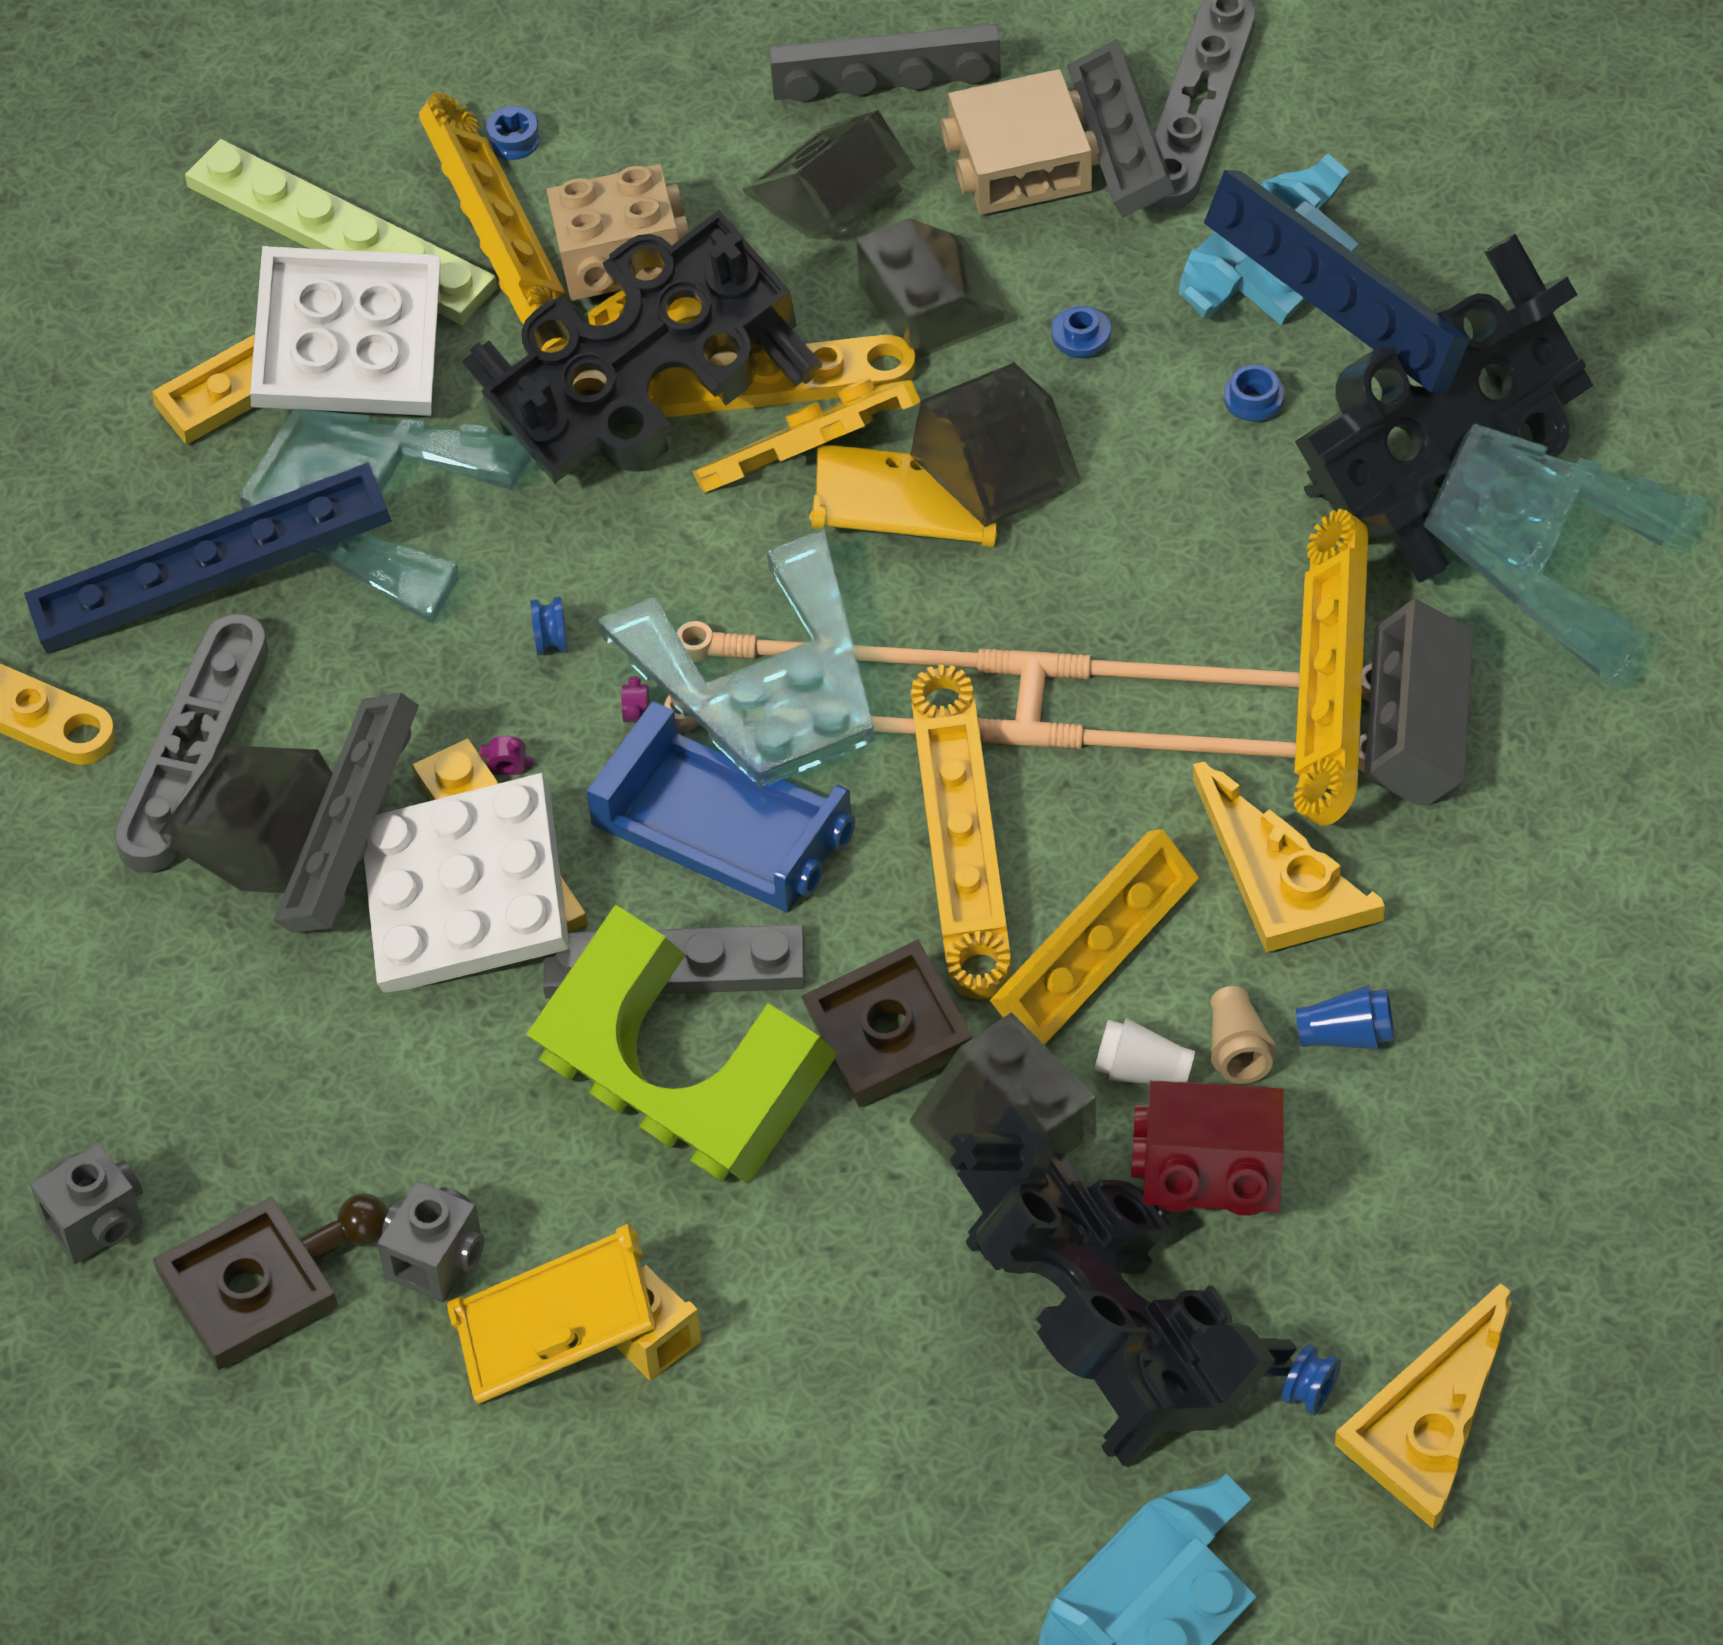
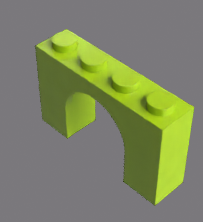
(727, 1118)

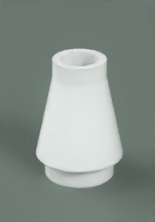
(1139, 1055)

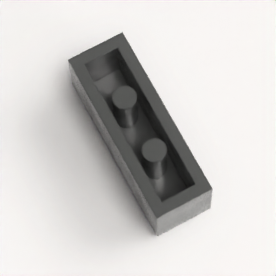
(1419, 703)

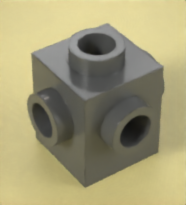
(88, 1202)
(430, 1240)

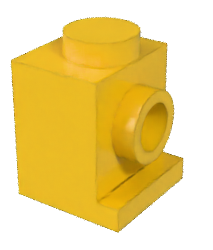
(674, 1334)

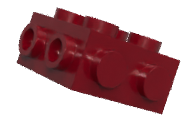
(1210, 1147)

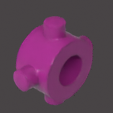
(634, 699)
(506, 755)

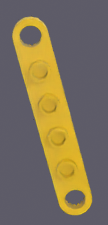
(490, 205)
(843, 364)
(1331, 668)
(46, 715)
(961, 832)

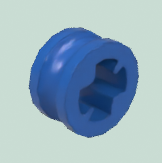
(515, 144)
(549, 625)
(1311, 1379)

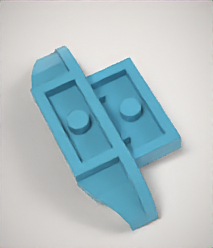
(1221, 270)
(1156, 1577)

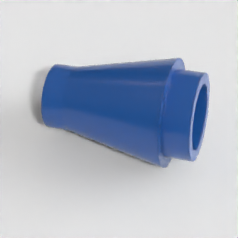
(1348, 1020)

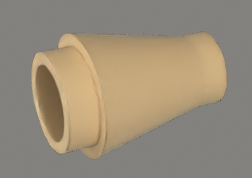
(1240, 1041)

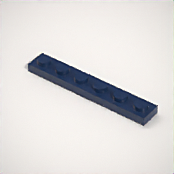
(1336, 280)
(207, 557)

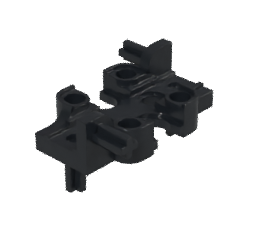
(740, 313)
(1512, 339)
(1154, 1361)

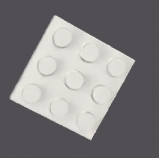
(345, 331)
(464, 884)

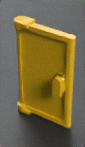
(866, 494)
(537, 1314)

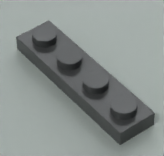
(885, 62)
(1122, 129)
(346, 813)
(714, 959)

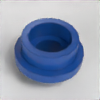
(1081, 342)
(1254, 380)

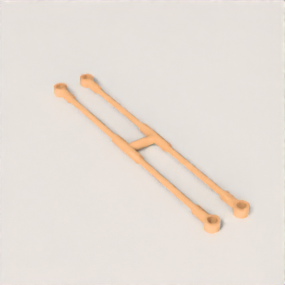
(1033, 669)

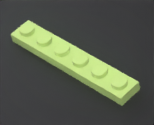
(327, 221)

